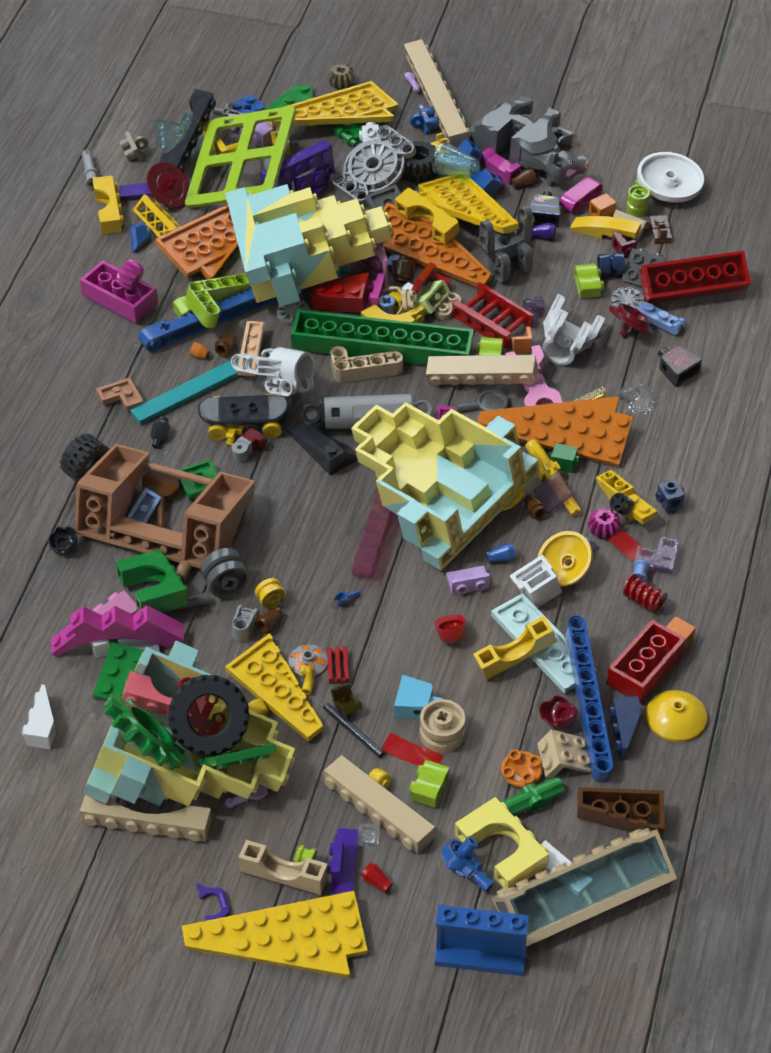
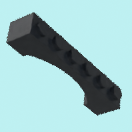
(201, 105)

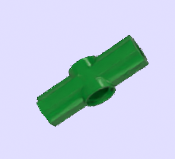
(534, 797)

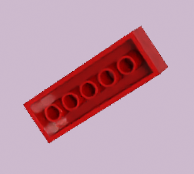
(694, 277)

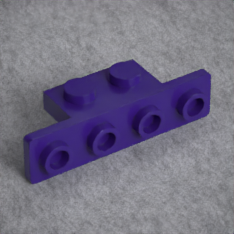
(344, 860)

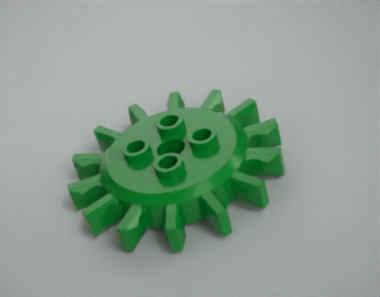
(144, 731)

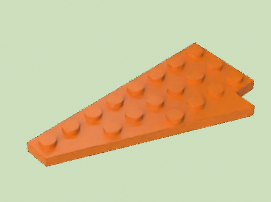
(201, 244)

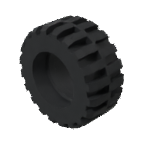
(208, 744)

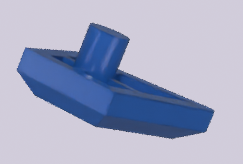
(139, 235)

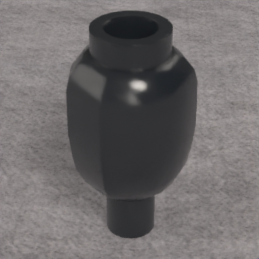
(159, 431)

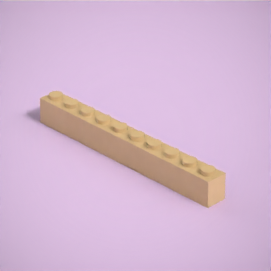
(436, 92)

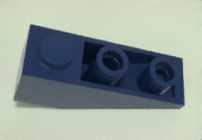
(626, 718)

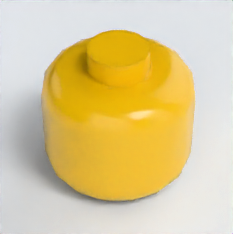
(258, 706)
(380, 777)

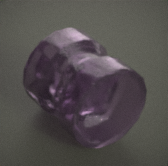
(535, 305)

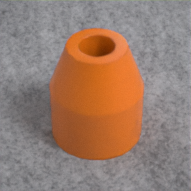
(199, 351)

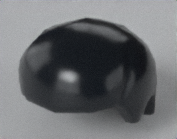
(63, 540)

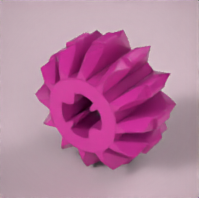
(130, 274)
(604, 523)

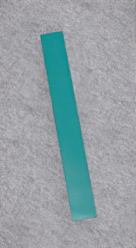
(184, 393)

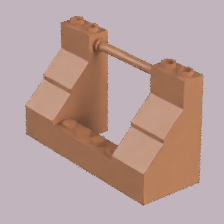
(208, 523)

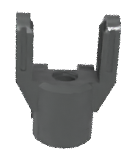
(504, 246)

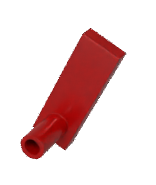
(428, 274)

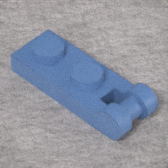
(662, 318)

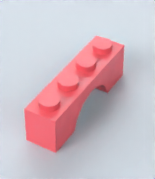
(144, 695)

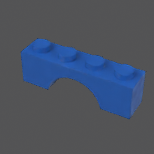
(485, 179)

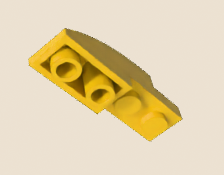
(613, 483)

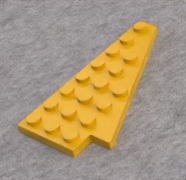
(350, 105)

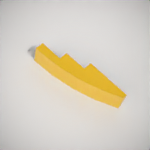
(603, 225)

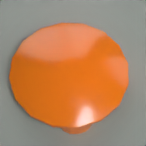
(521, 768)

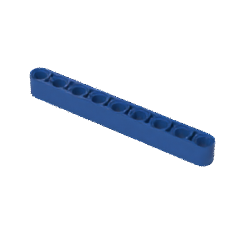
(588, 705)

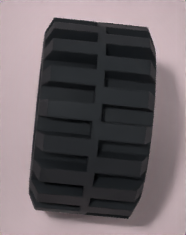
(420, 165)
(82, 456)

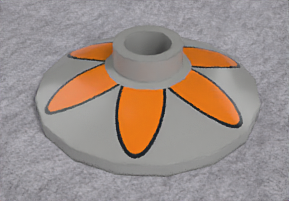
(317, 659)

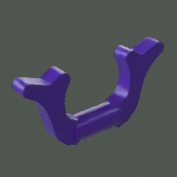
(220, 894)

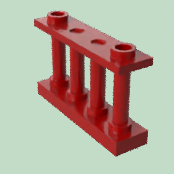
(490, 328)

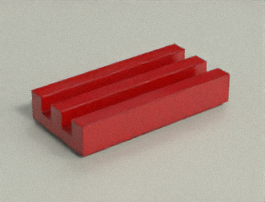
(337, 652)

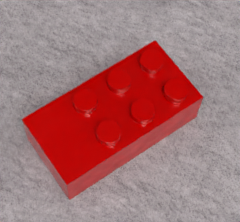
(646, 660)

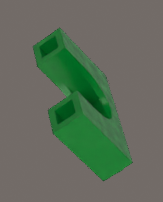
(153, 567)

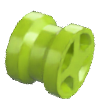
(303, 853)

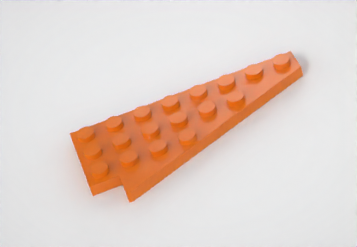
(415, 240)
(583, 424)

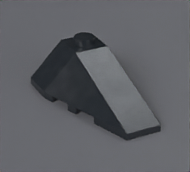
(324, 449)

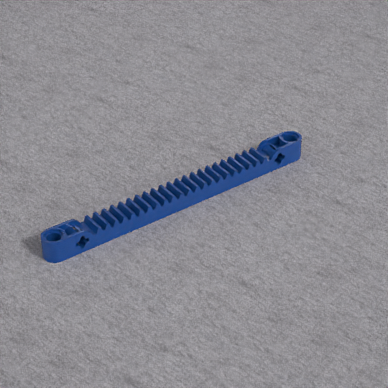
(155, 337)

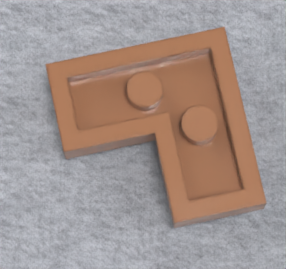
(120, 390)

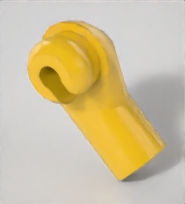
(309, 679)

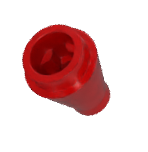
(375, 876)

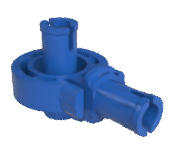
(465, 862)

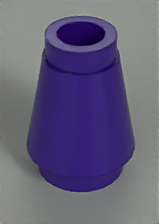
(544, 231)

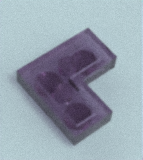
(663, 557)

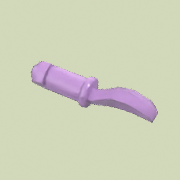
(412, 81)
(260, 793)

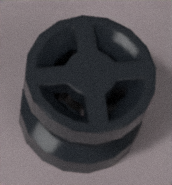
(616, 503)

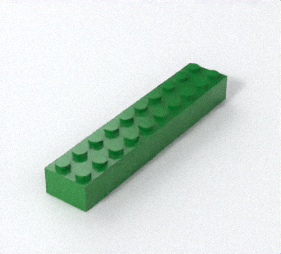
(367, 336)

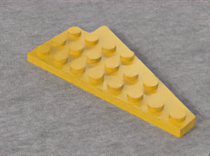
(467, 201)
(299, 935)

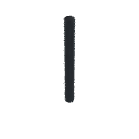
(353, 730)

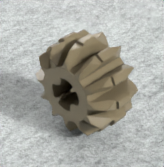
(341, 76)

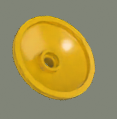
(567, 548)
(675, 723)

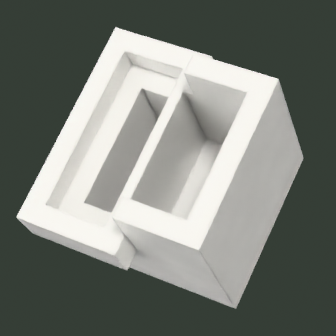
(537, 581)

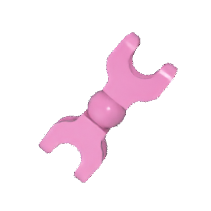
(539, 393)

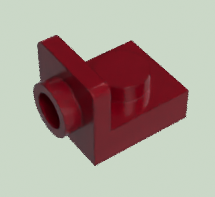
(620, 244)

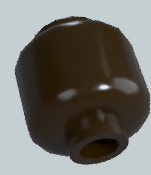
(402, 269)

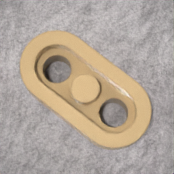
(444, 310)

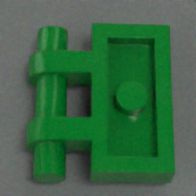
(353, 131)

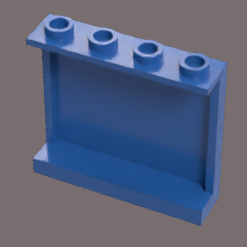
(481, 940)

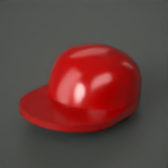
(451, 628)

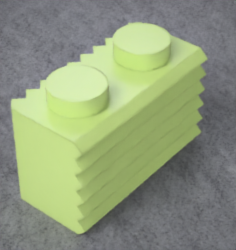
(432, 296)

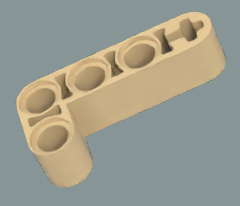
(365, 366)

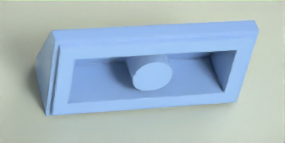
(144, 506)

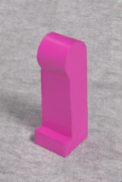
(499, 165)

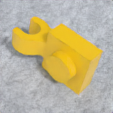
(231, 433)

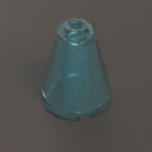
(453, 161)

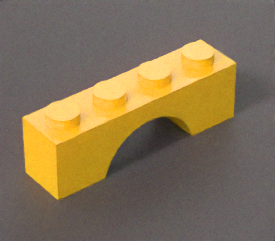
(412, 204)
(109, 216)
(497, 659)

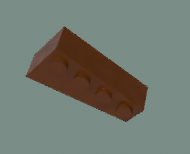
(622, 808)

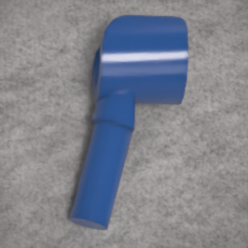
(342, 597)

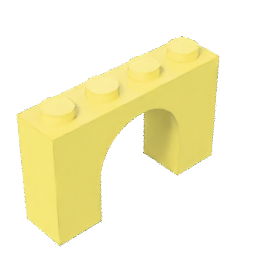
(495, 819)

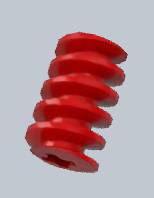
(643, 595)

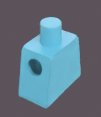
(412, 697)

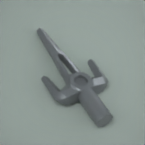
(226, 110)

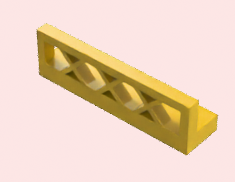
(160, 213)

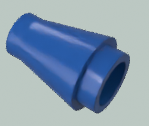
(502, 553)

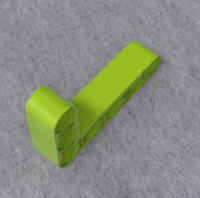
(203, 295)

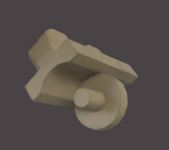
(131, 146)

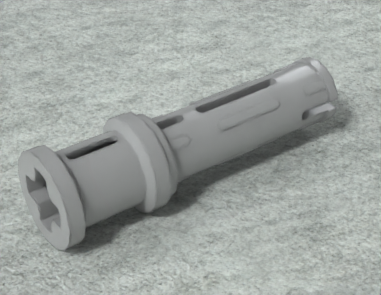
(90, 171)

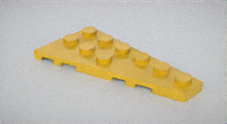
(271, 679)

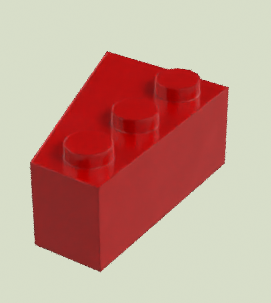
(342, 294)

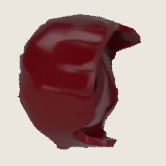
(558, 712)

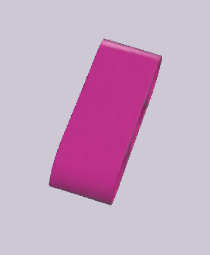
(580, 195)

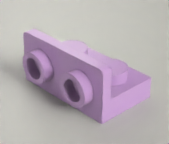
(468, 580)

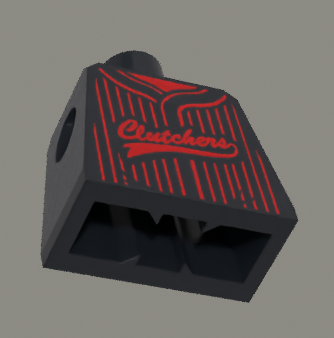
(678, 364)

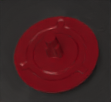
(167, 184)
(632, 319)

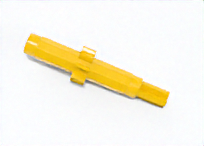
(547, 469)

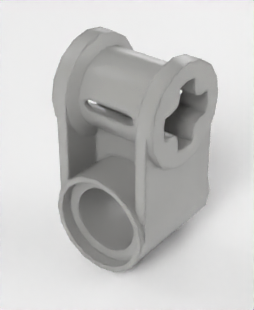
(243, 623)

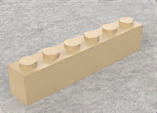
(482, 369)
(379, 804)

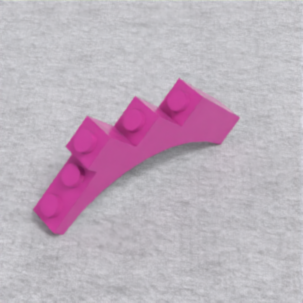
(117, 623)

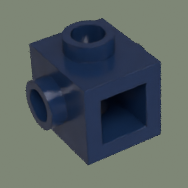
(670, 495)

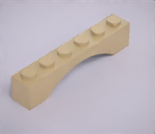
(186, 823)

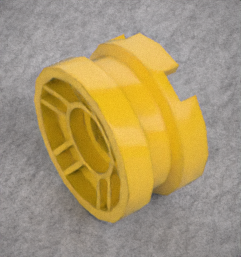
(270, 593)

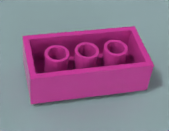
(103, 289)

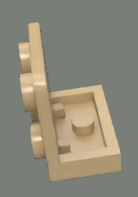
(562, 751)

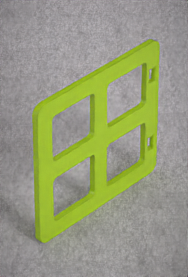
(241, 155)

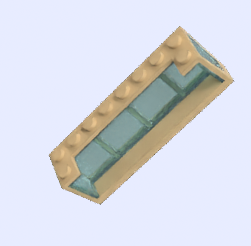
(588, 884)

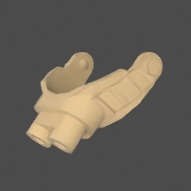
(407, 299)

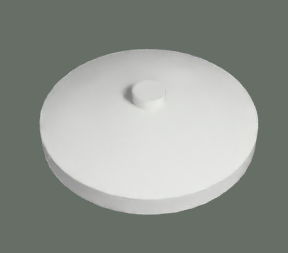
(670, 176)

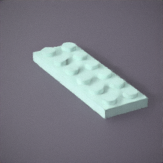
(553, 660)

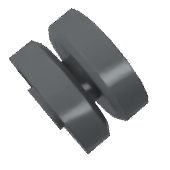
(225, 572)

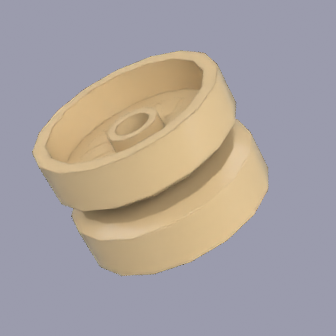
(442, 725)

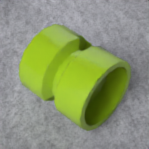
(638, 200)

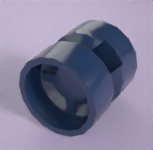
(611, 264)

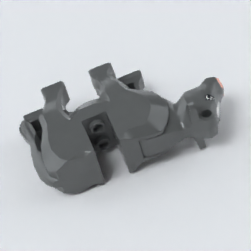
(531, 141)

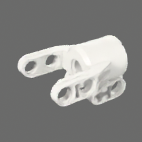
(564, 338)
(282, 367)

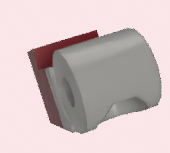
(247, 444)

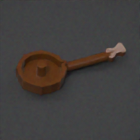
(164, 486)

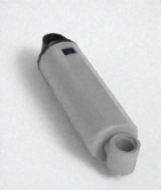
(345, 411)

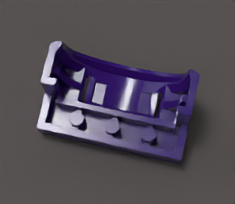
(316, 156)

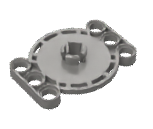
(382, 156)

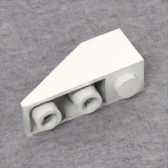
(40, 727)

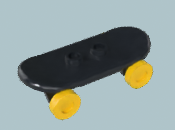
(242, 411)

